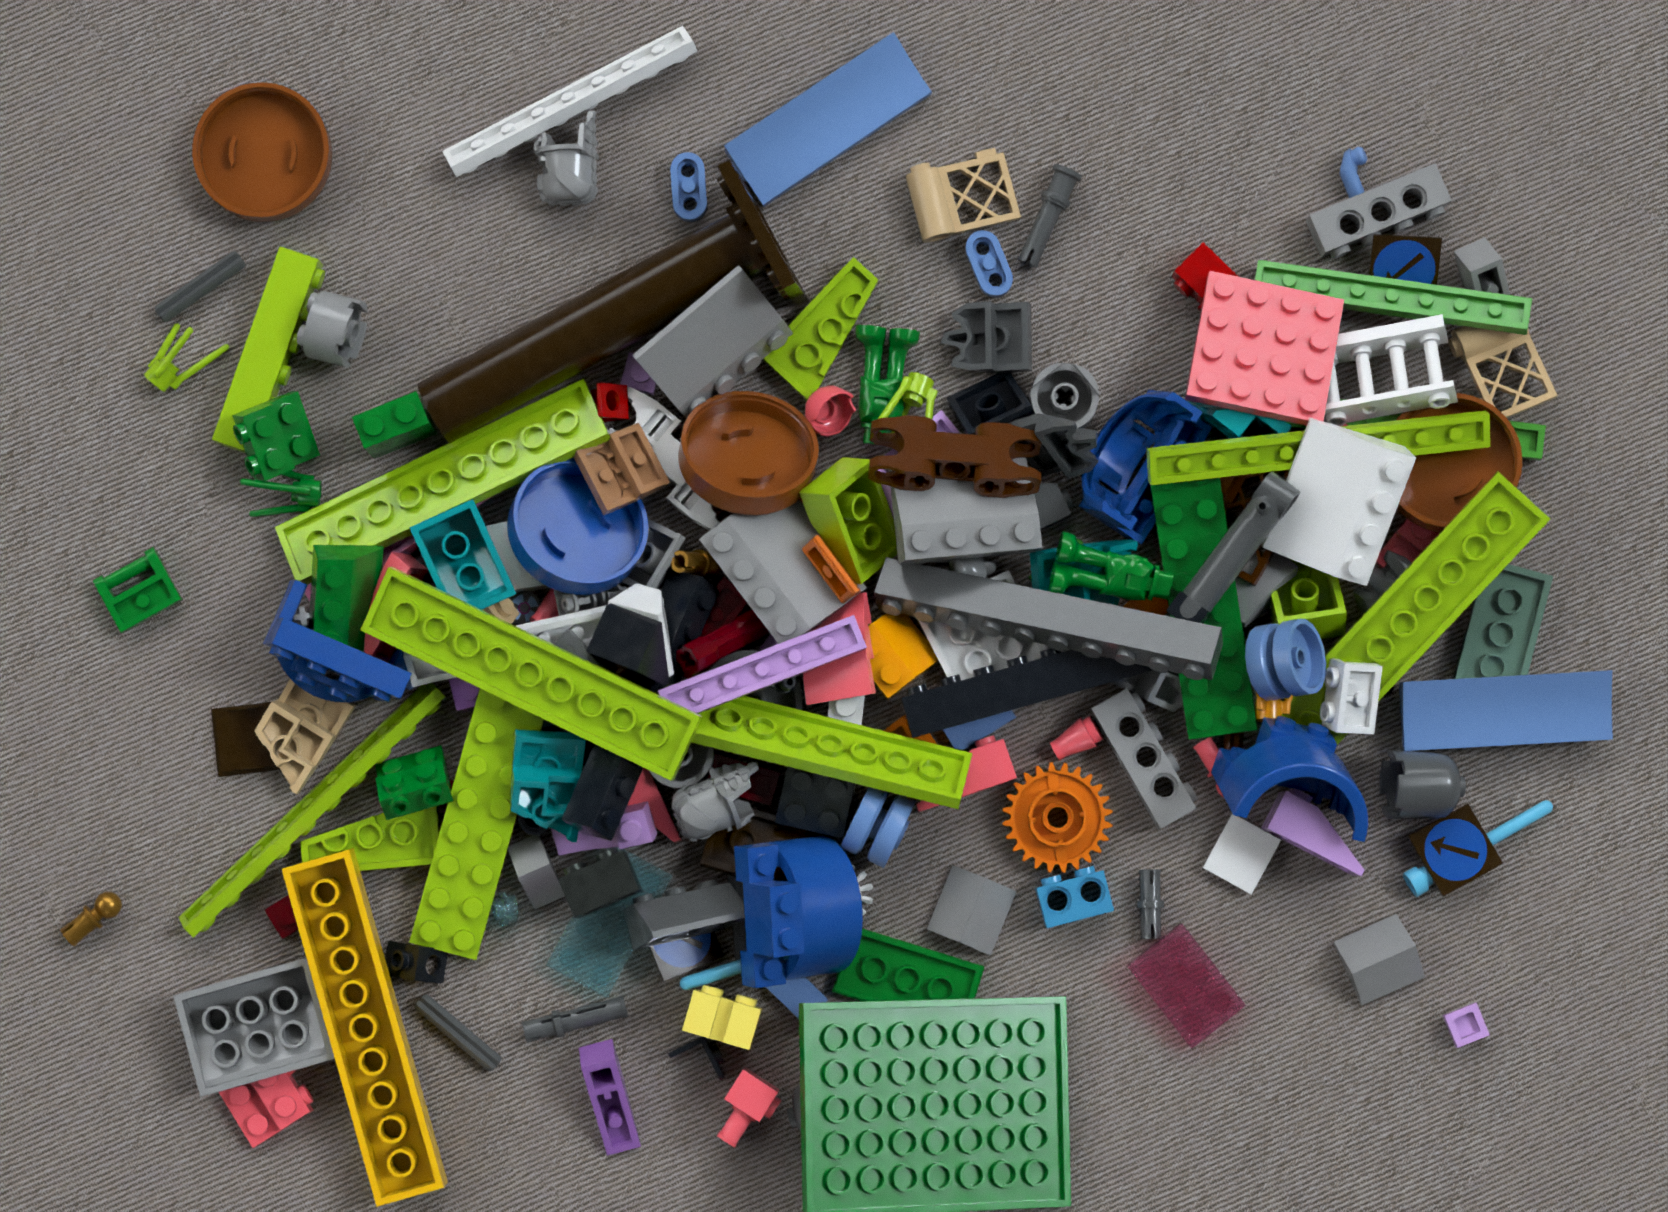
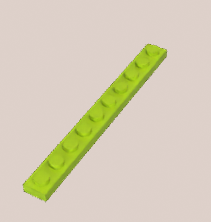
(1278, 450)
(303, 815)

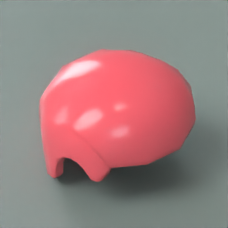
(829, 410)

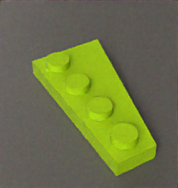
(823, 329)
(381, 842)

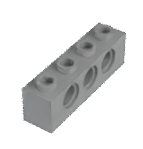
(1423, 183)
(1161, 809)

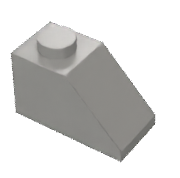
(1481, 268)

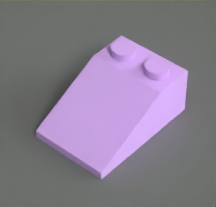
(1307, 828)

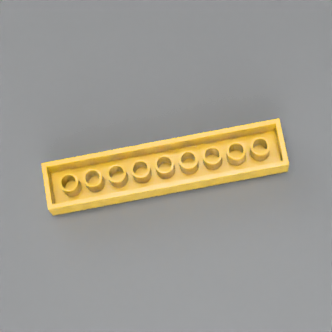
(365, 1027)

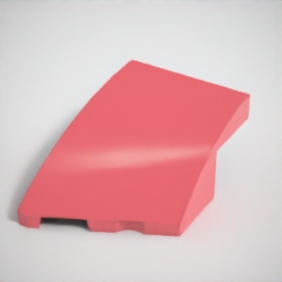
(851, 674)

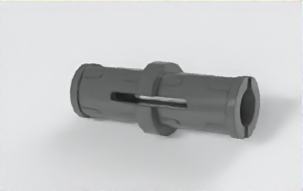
(1150, 904)

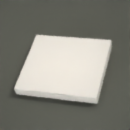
(1241, 854)

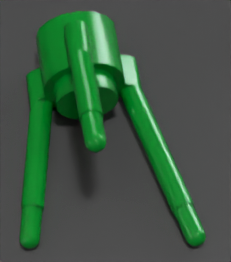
(304, 491)

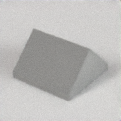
(657, 557)
(971, 910)
(1379, 959)

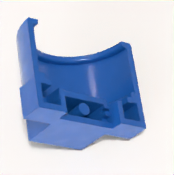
(1290, 758)
(808, 918)

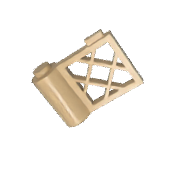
(935, 202)
(1483, 345)

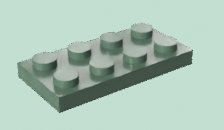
(1504, 625)

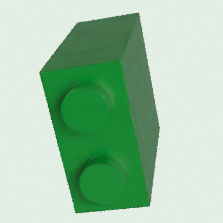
(394, 425)

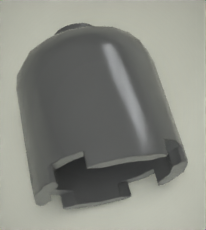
(1420, 785)

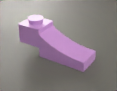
(634, 829)

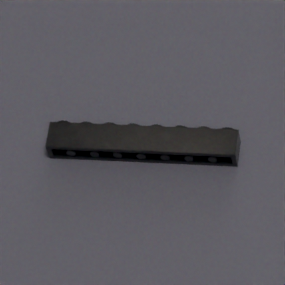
(1008, 688)
(607, 777)

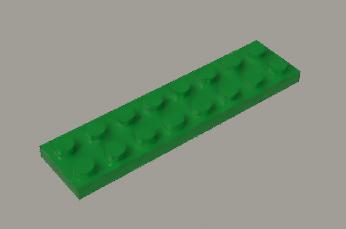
(1189, 528)

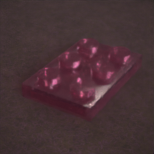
(1186, 985)

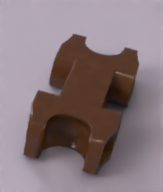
(954, 456)

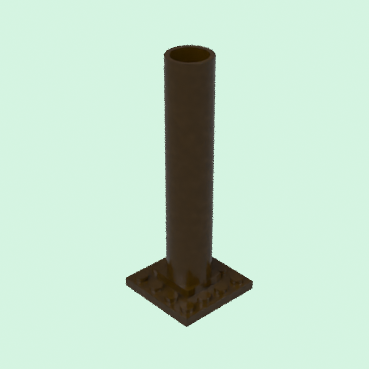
(609, 316)

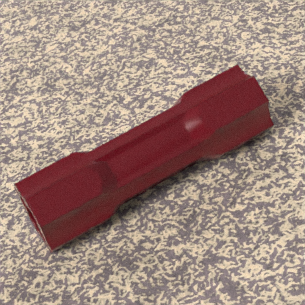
(708, 649)

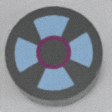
(526, 604)

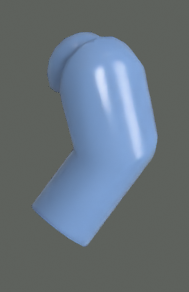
(1348, 170)

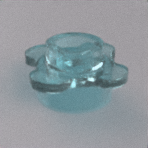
(505, 909)

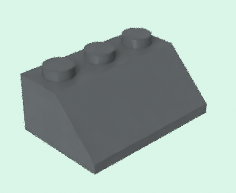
(683, 914)

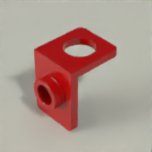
(611, 401)

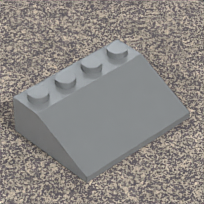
(713, 342)
(961, 524)
(771, 570)
(253, 1027)

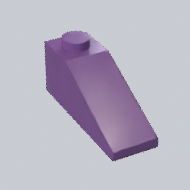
(609, 1096)

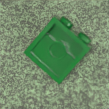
(275, 436)
(413, 782)

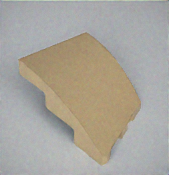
(301, 731)

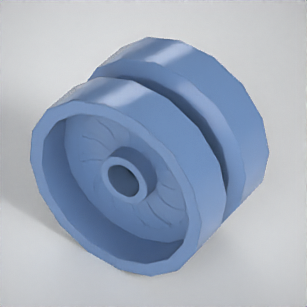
(1285, 659)
(879, 824)

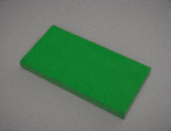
(903, 971)

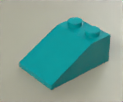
(463, 556)

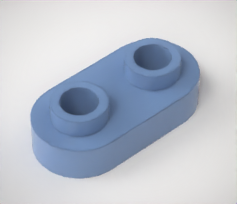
(688, 187)
(989, 264)

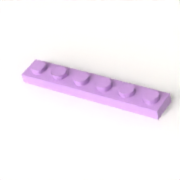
(767, 666)

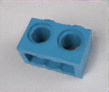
(1076, 907)

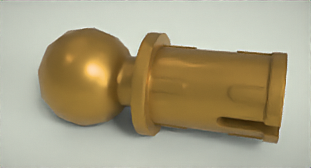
(696, 562)
(106, 906)

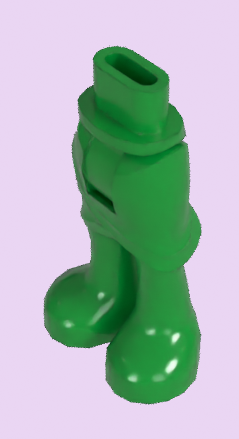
(875, 392)
(1125, 575)

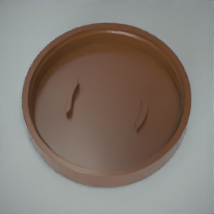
(262, 152)
(748, 452)
(1449, 480)

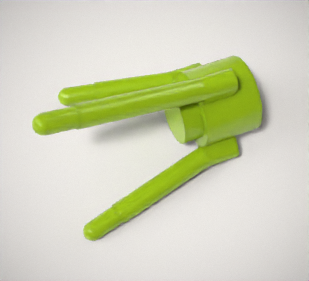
(163, 371)
(916, 391)

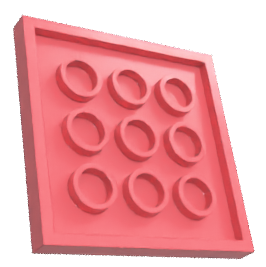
(1264, 349)

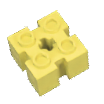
(722, 1018)

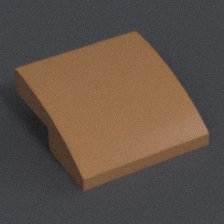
(621, 469)

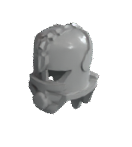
(570, 167)
(713, 802)

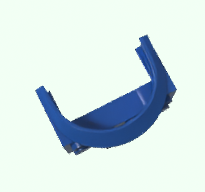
(1119, 451)
(359, 672)

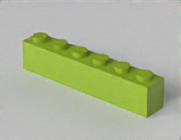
(271, 339)

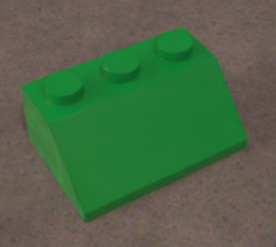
(343, 590)

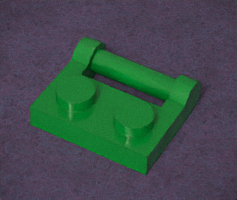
(143, 599)

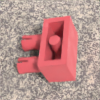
(751, 1100)

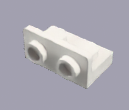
(1351, 696)

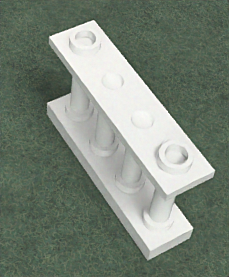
(1394, 341)

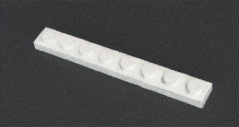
(570, 101)

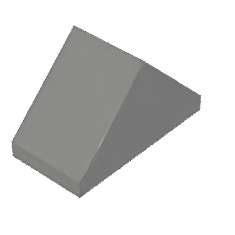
(535, 871)

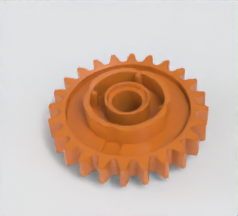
(1076, 799)

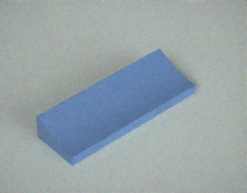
(827, 120)
(1506, 710)

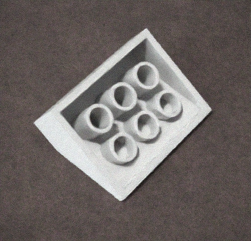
(1344, 502)

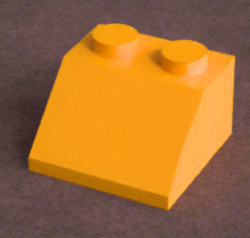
(899, 653)

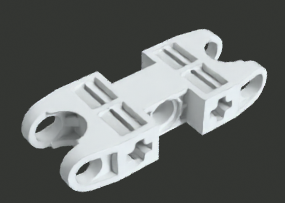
(660, 436)

